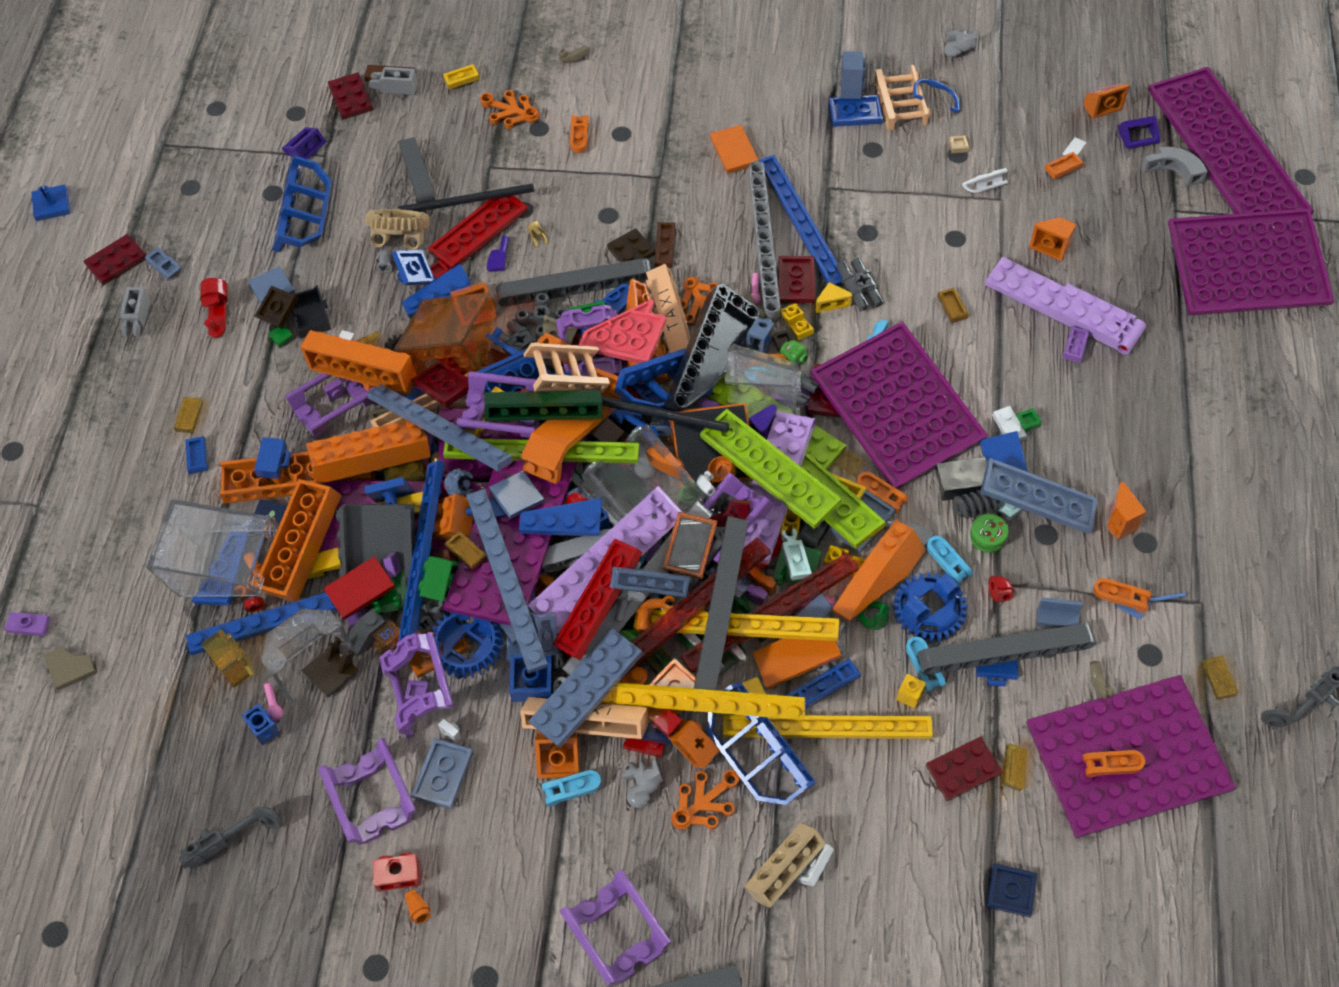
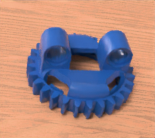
(916, 613)
(482, 632)

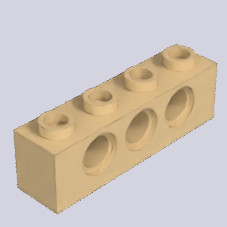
(785, 865)

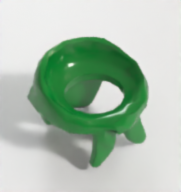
(880, 618)

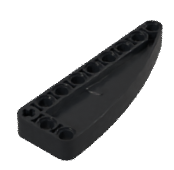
(721, 322)

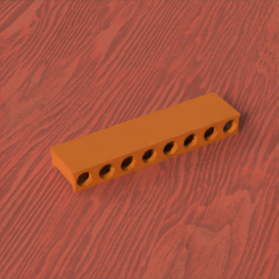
(241, 483)

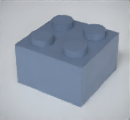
(852, 75)

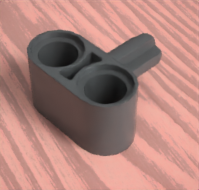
(813, 537)

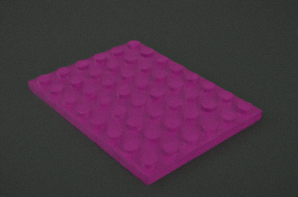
(1250, 262)
(898, 405)
(1152, 719)

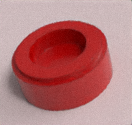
(254, 604)

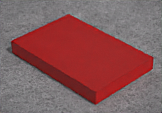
(359, 588)

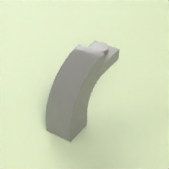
(1178, 160)

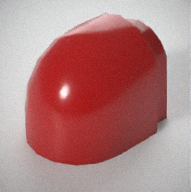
(1000, 588)

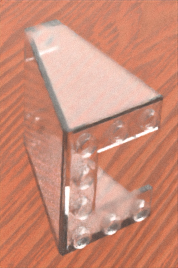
(626, 484)
(210, 550)

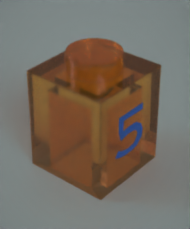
(386, 637)

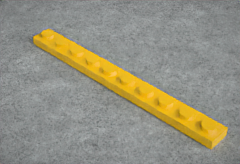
(764, 626)
(707, 701)
(838, 727)

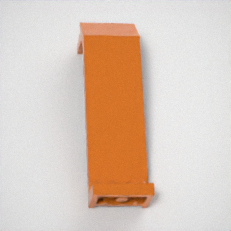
(553, 439)

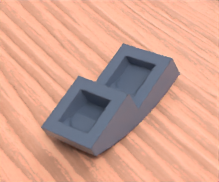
(162, 263)

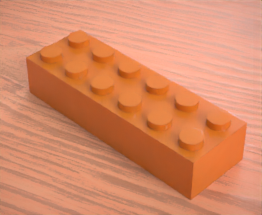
(358, 362)
(367, 450)
(298, 540)

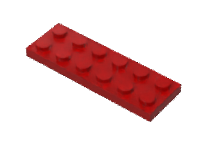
(477, 230)
(595, 600)

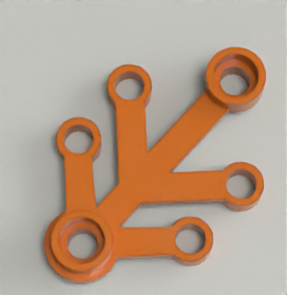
(529, 115)
(699, 299)
(703, 802)

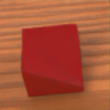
(667, 722)

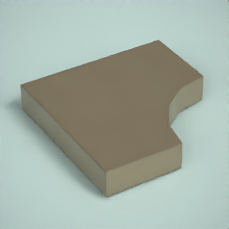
(68, 668)

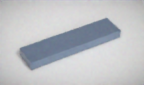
(649, 582)

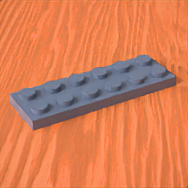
(1039, 496)
(585, 687)

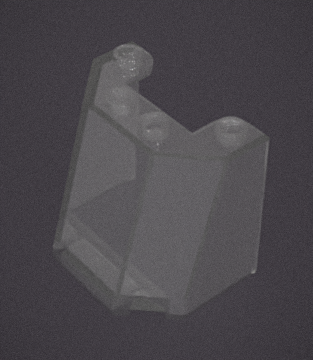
(762, 380)
(295, 636)

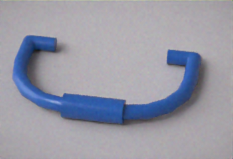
(939, 85)

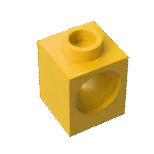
(911, 691)

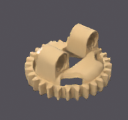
(397, 223)

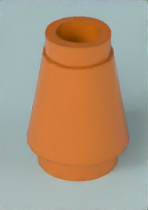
(417, 907)

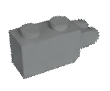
(395, 80)
(134, 310)

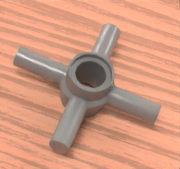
(626, 596)

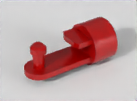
(214, 296)

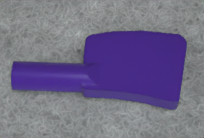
(497, 258)

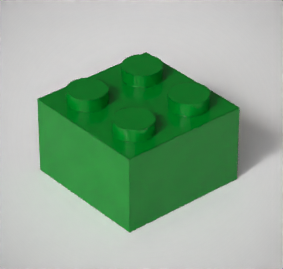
(437, 577)

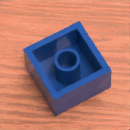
(533, 684)

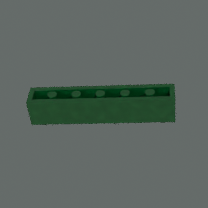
(542, 405)

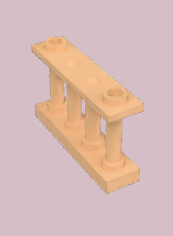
(888, 105)
(560, 381)

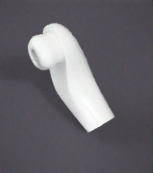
(705, 484)

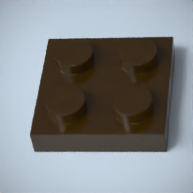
(631, 247)
(276, 307)

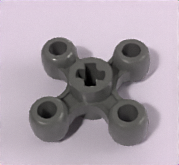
(542, 303)

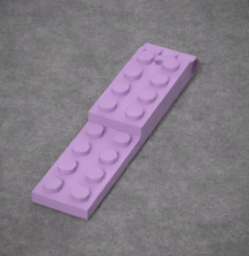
(1067, 305)
(791, 436)
(634, 529)

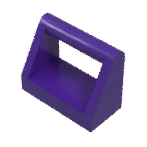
(1149, 122)
(305, 143)
(763, 420)

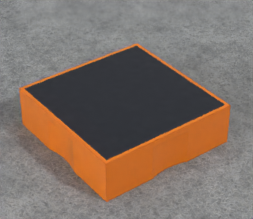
(693, 450)

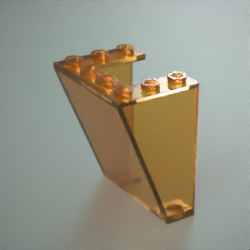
(450, 329)

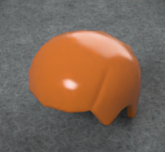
(720, 467)

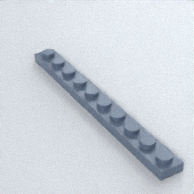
(440, 427)
(507, 581)

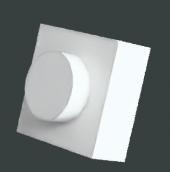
(450, 730)

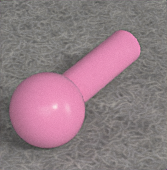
(755, 289)
(274, 710)

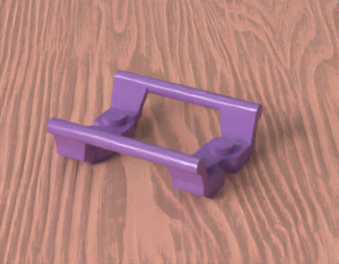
(580, 320)
(308, 414)
(473, 416)
(731, 485)
(419, 704)
(352, 774)
(591, 911)

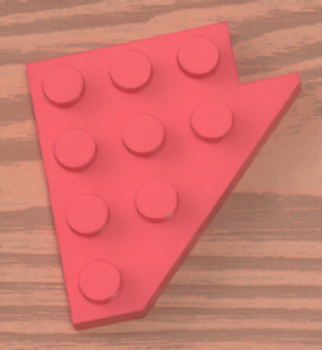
(628, 335)

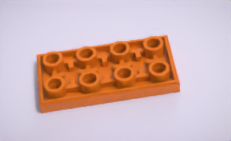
(792, 658)

